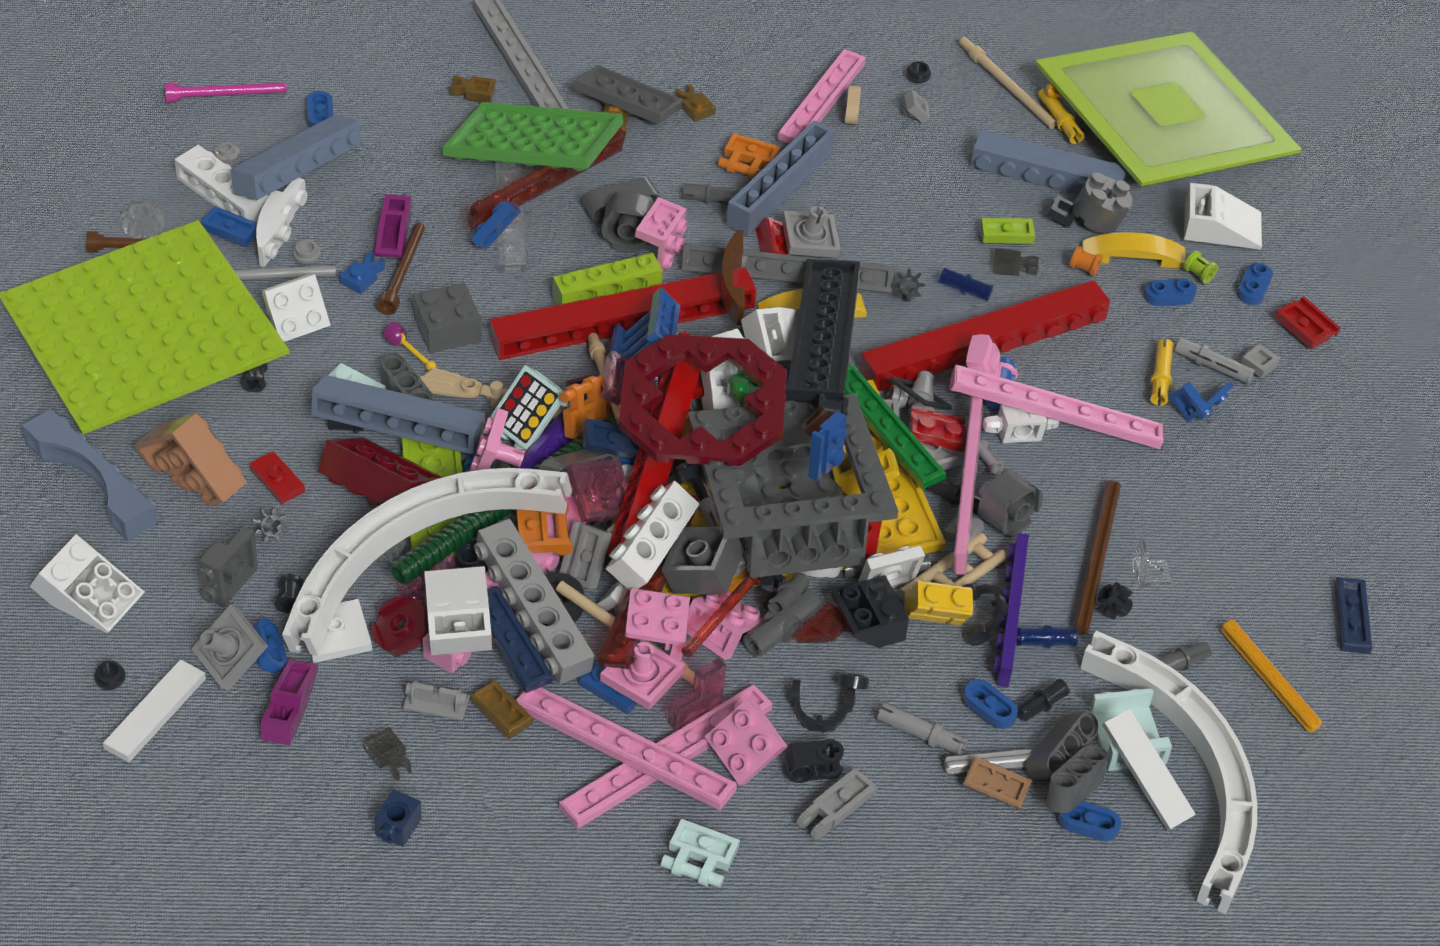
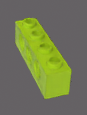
(607, 279)

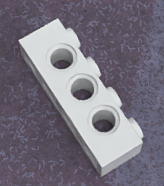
(213, 182)
(652, 536)

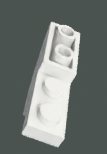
(274, 219)
(715, 387)

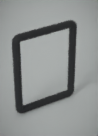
(900, 383)

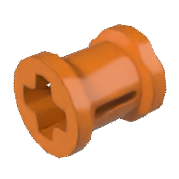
(1086, 261)

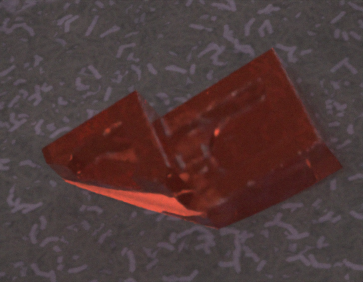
(824, 627)

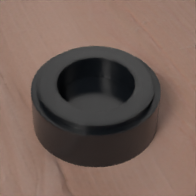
(853, 681)

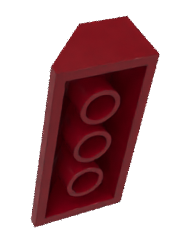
(371, 469)

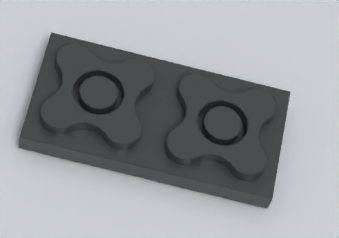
(627, 94)

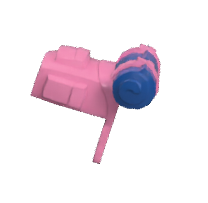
(985, 357)

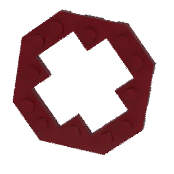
(700, 445)

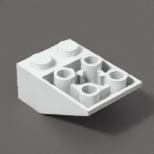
(1220, 218)
(773, 332)
(86, 586)
(458, 610)

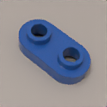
(319, 107)
(1255, 284)
(1170, 292)
(274, 656)
(992, 704)
(1090, 819)

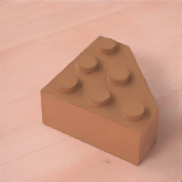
(192, 458)

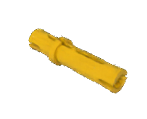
(1065, 121)
(1161, 379)

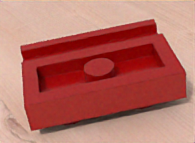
(1307, 322)
(938, 429)

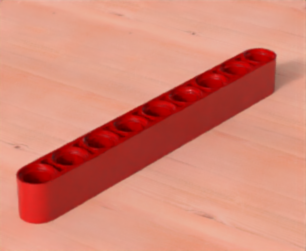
(647, 474)

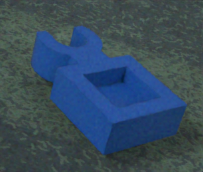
(361, 276)

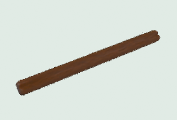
(1097, 557)

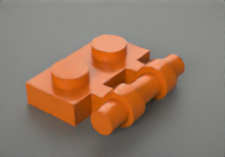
(748, 150)
(580, 409)

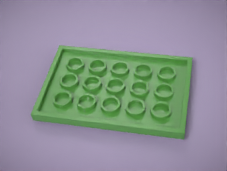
(533, 135)

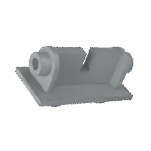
(436, 702)

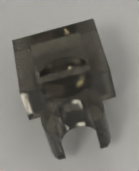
(1011, 263)
(387, 750)

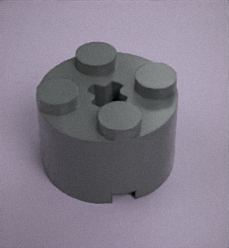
(1103, 203)
(622, 218)
(1009, 502)

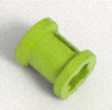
(1201, 267)

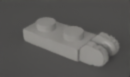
(838, 803)

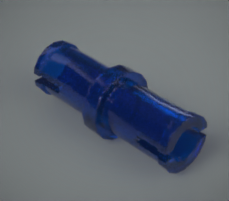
(966, 284)
(1047, 636)

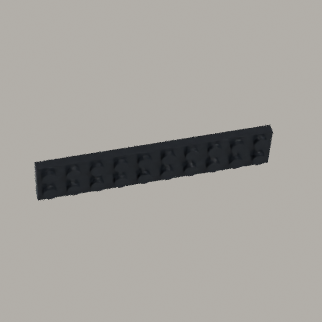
(824, 330)

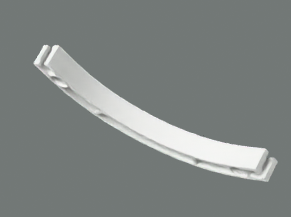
(403, 517)
(1213, 741)

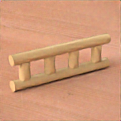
(972, 574)

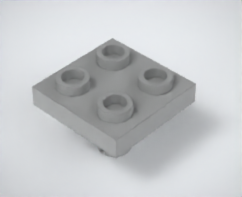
(811, 233)
(229, 647)

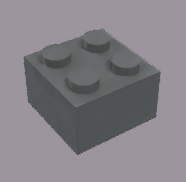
(447, 317)
(702, 561)

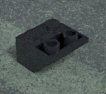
(873, 611)

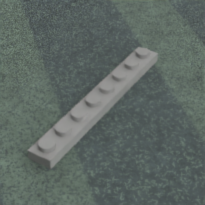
(519, 54)

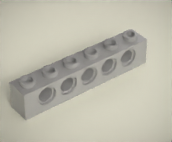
(504, 540)

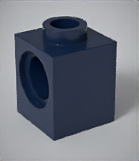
(397, 807)

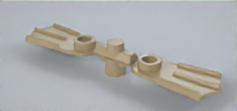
(452, 384)

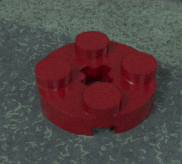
(411, 635)

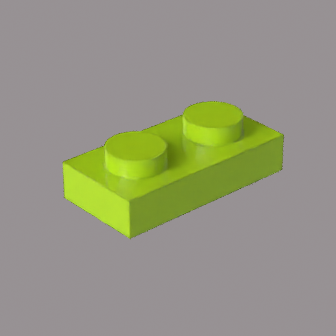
(1007, 230)

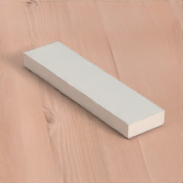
(154, 711)
(1148, 769)

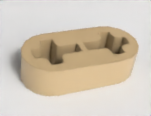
(852, 106)

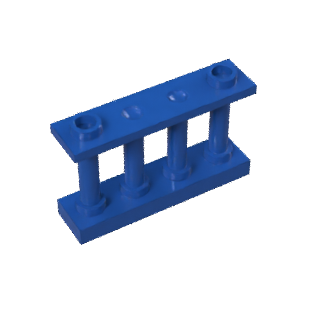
(649, 329)

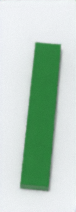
(894, 432)

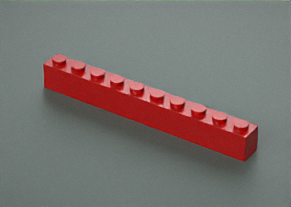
(575, 321)
(1007, 328)

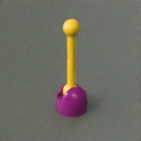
(396, 335)

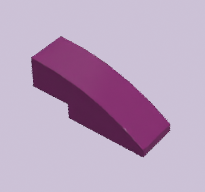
(393, 226)
(288, 702)

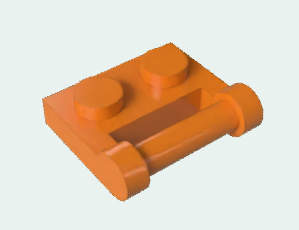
(534, 532)

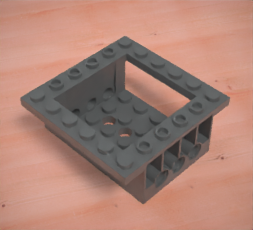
(810, 520)

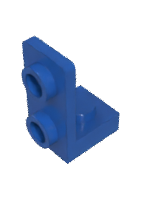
(1193, 405)

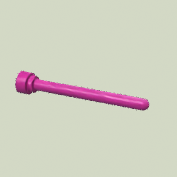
(175, 92)

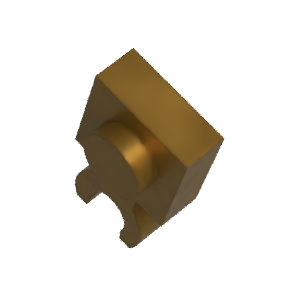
(476, 88)
(695, 105)

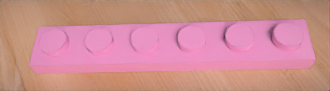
(823, 95)

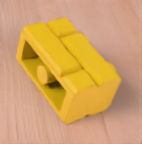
(939, 603)

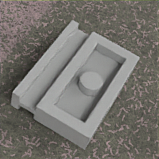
(588, 554)

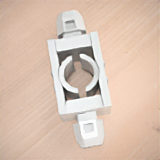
(1018, 425)

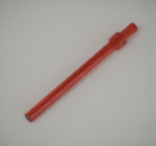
(719, 615)

